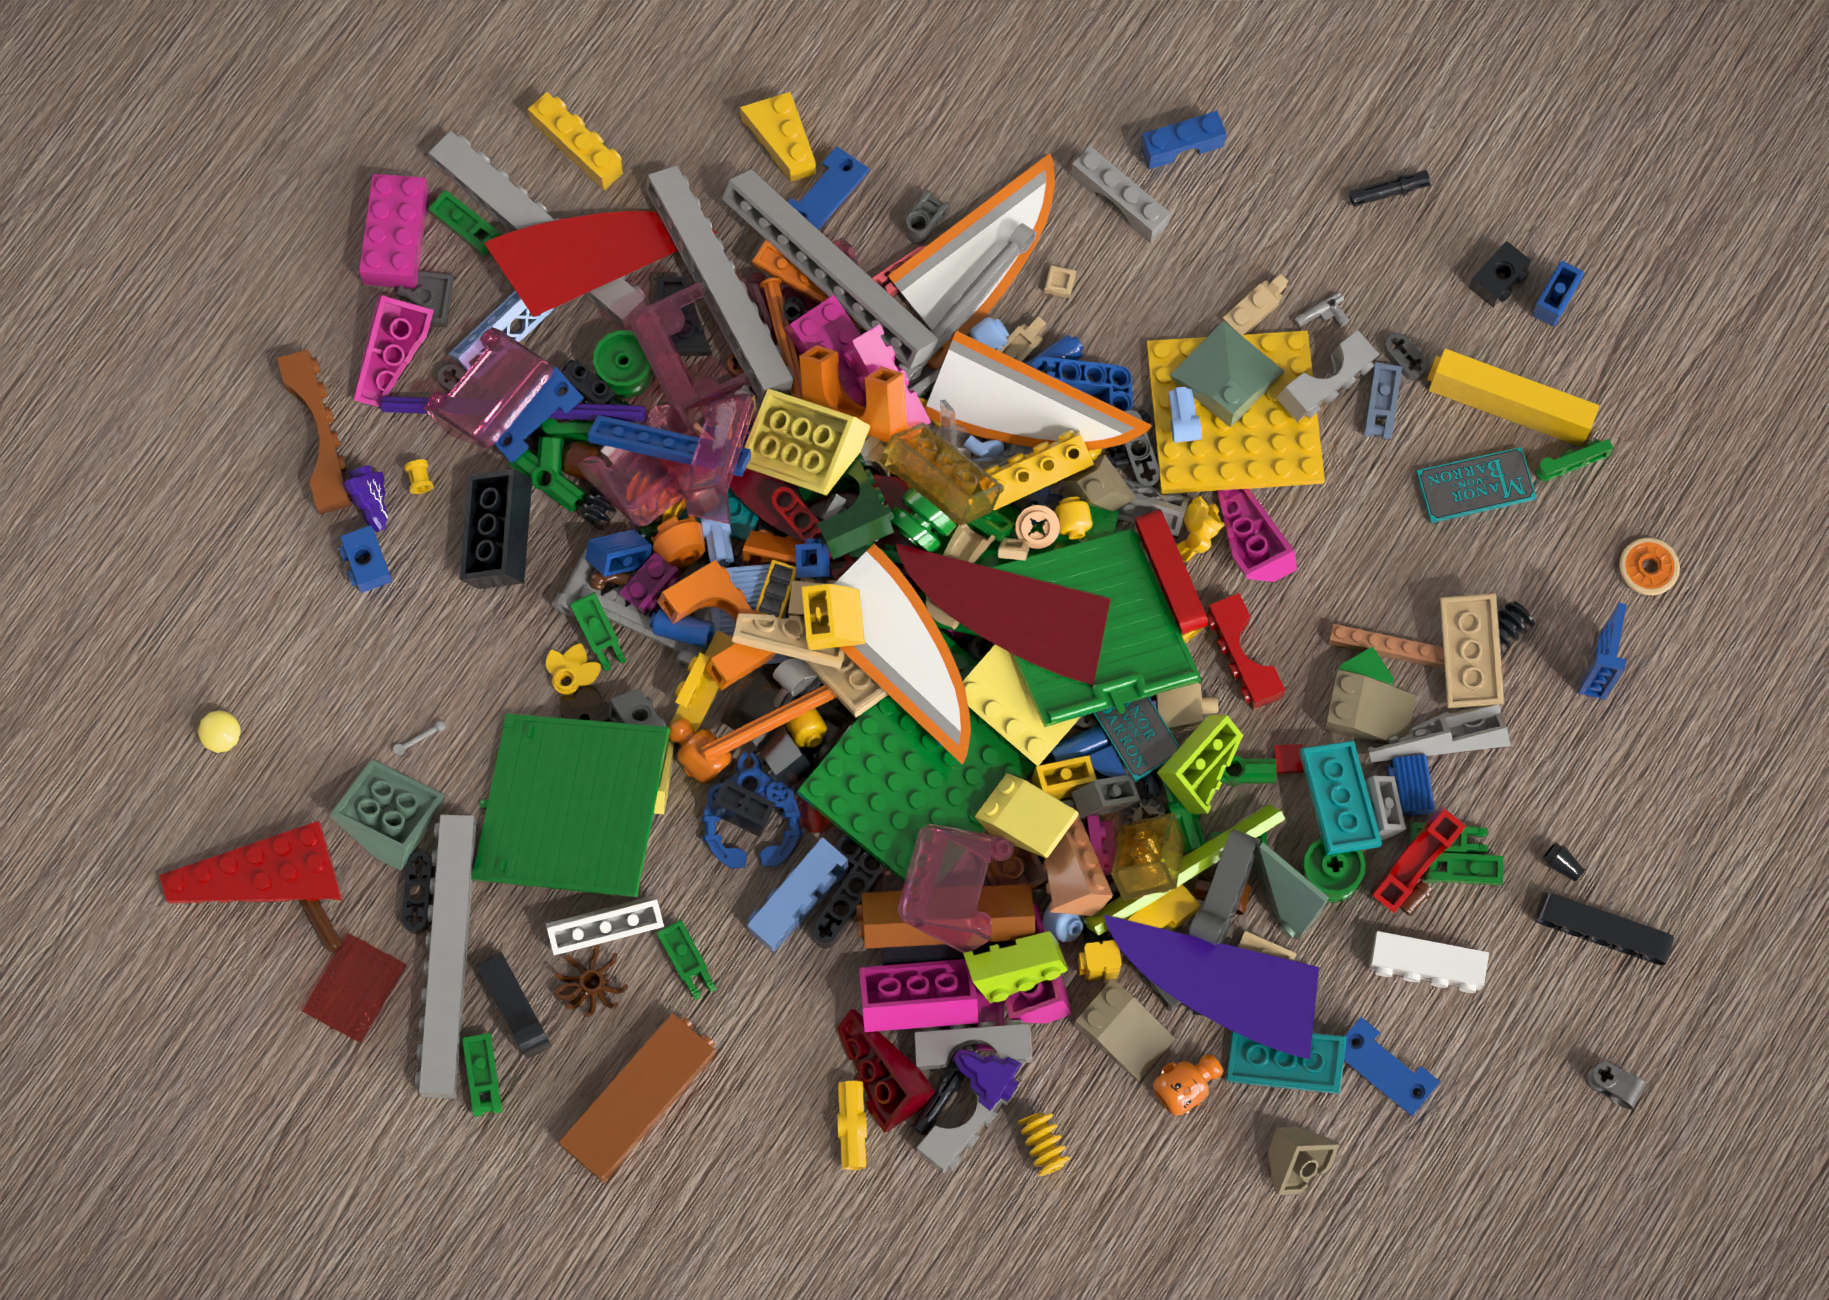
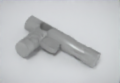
(1325, 311)

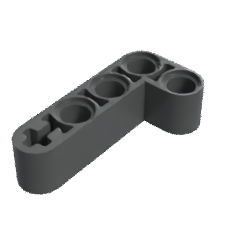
(1226, 888)

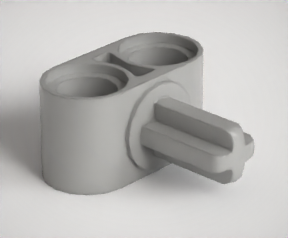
(795, 680)

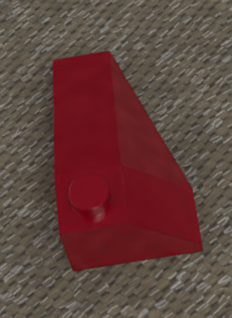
(889, 1078)

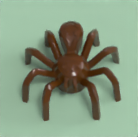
(590, 983)

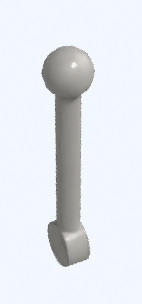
(399, 749)

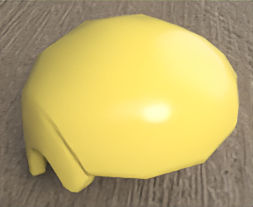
(219, 731)

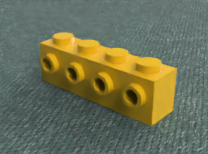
(575, 140)
(1041, 468)

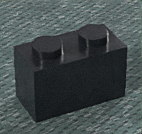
(783, 755)

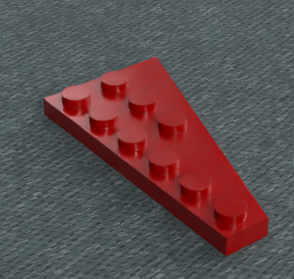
(270, 870)

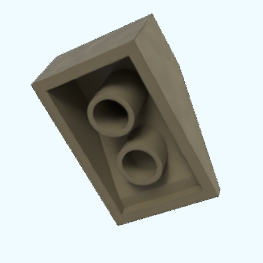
(1368, 708)
(1124, 1030)

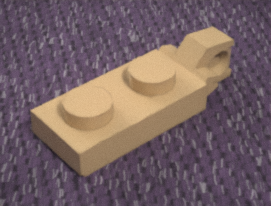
(1256, 305)
(1024, 340)

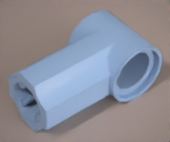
(1184, 422)
(718, 541)

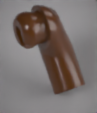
(598, 580)

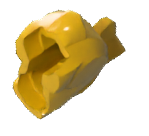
(1202, 524)

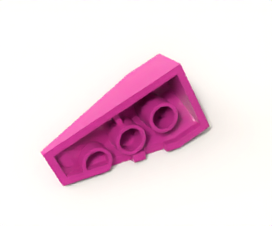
(391, 342)
(1254, 538)
(1043, 1002)

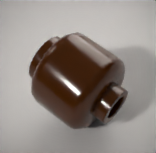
(576, 453)

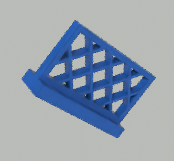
(1606, 665)

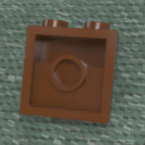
(1020, 868)

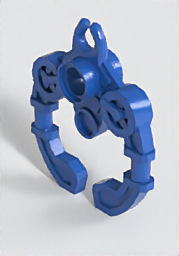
(769, 789)

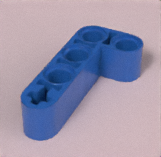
(1101, 374)

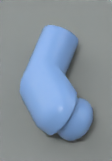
(985, 449)

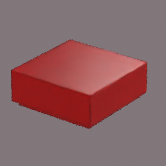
(1288, 759)

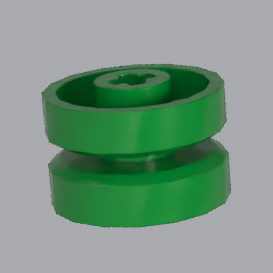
(622, 364)
(922, 519)
(1339, 884)

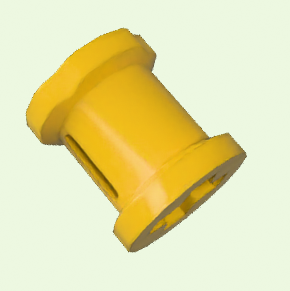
(418, 476)

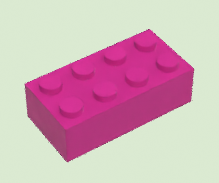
(394, 231)
(833, 329)
(917, 995)

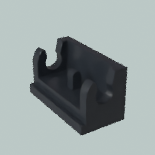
(742, 808)

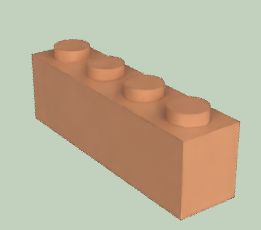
(1076, 875)

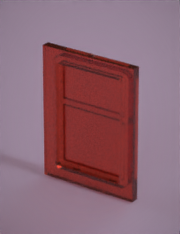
(354, 988)

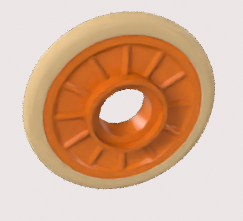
(1645, 582)

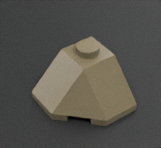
(1099, 486)
(1297, 1157)

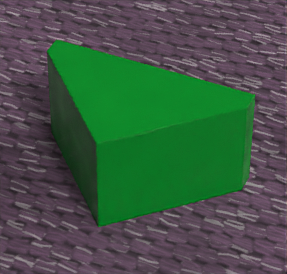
(1370, 665)

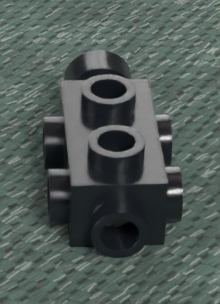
(590, 385)

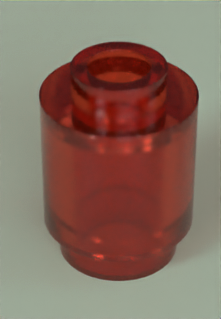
(813, 819)

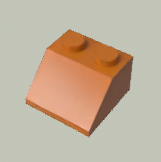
(765, 546)

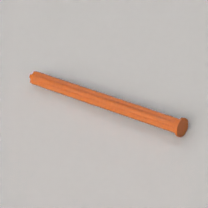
(789, 355)
(767, 723)

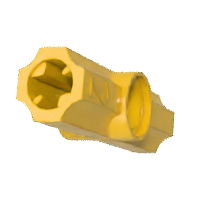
(852, 1125)

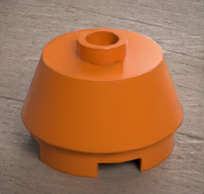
(679, 541)

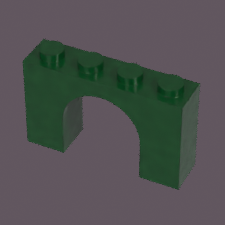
(863, 521)

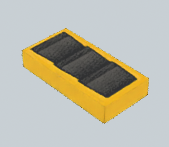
(776, 589)

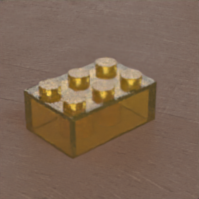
(1148, 857)

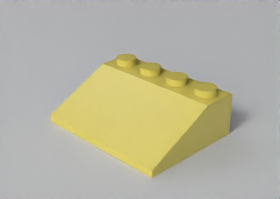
(803, 442)
(1002, 699)

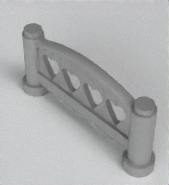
(616, 611)

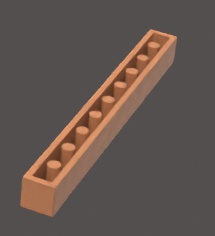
(1388, 646)

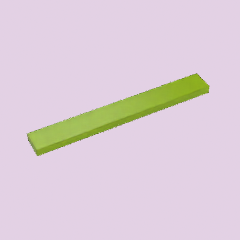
(1190, 866)

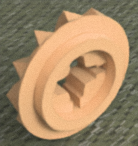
(1038, 539)

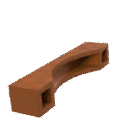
(301, 380)

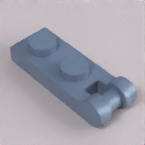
(1383, 400)

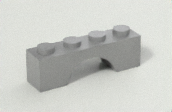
(1140, 209)
(1306, 393)
(938, 1047)
(944, 1145)

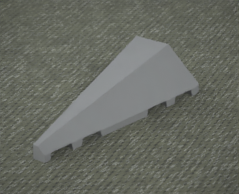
(1449, 733)

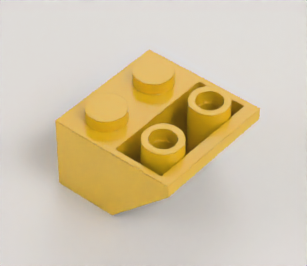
(832, 616)

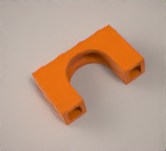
(884, 392)
(713, 588)

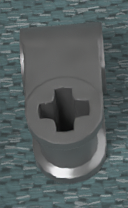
(1619, 1086)

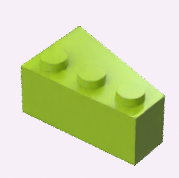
(1200, 761)
(1017, 966)

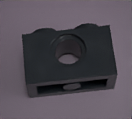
(1507, 261)

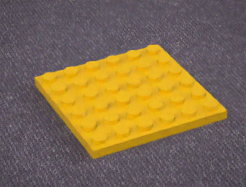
(1259, 449)

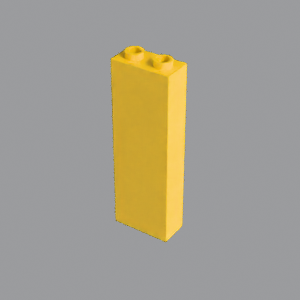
(1512, 397)

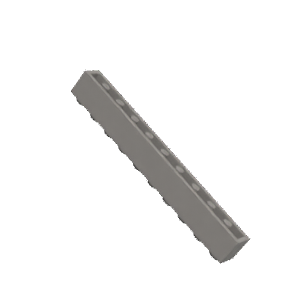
(516, 211)
(829, 267)
(722, 289)
(447, 957)

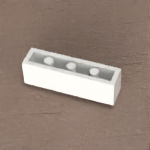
(604, 925)
(1428, 961)

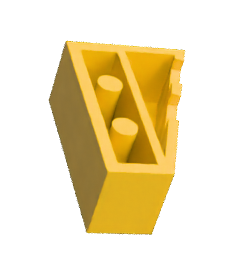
(782, 134)
(1169, 910)

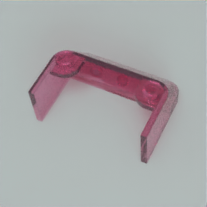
(653, 331)
(717, 455)

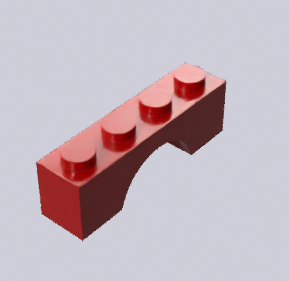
(1258, 682)
(1416, 858)

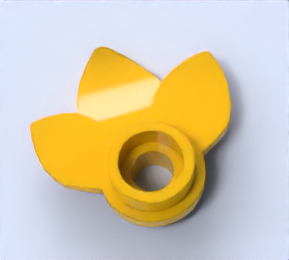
(572, 666)

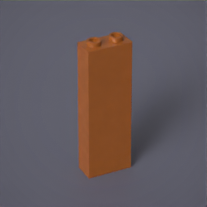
(1007, 905)
(638, 1097)

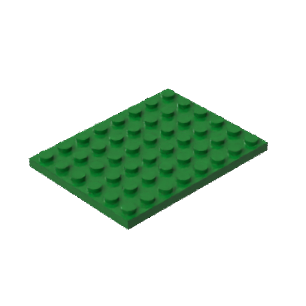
(894, 779)

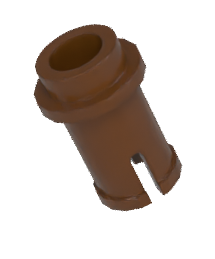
(1416, 898)

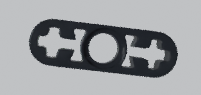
(411, 871)

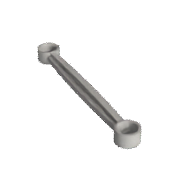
(1017, 244)

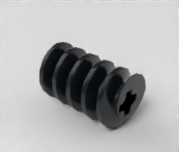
(595, 508)
(1510, 621)

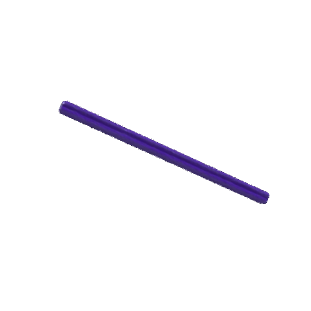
(581, 411)

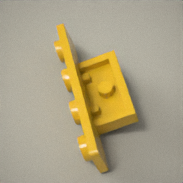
(699, 689)

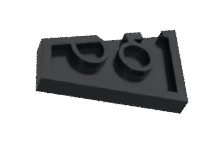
(691, 339)

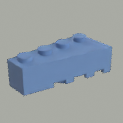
(798, 895)

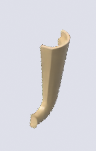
(965, 546)

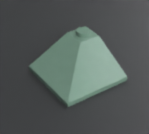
(1227, 374)
(387, 813)
(1290, 895)

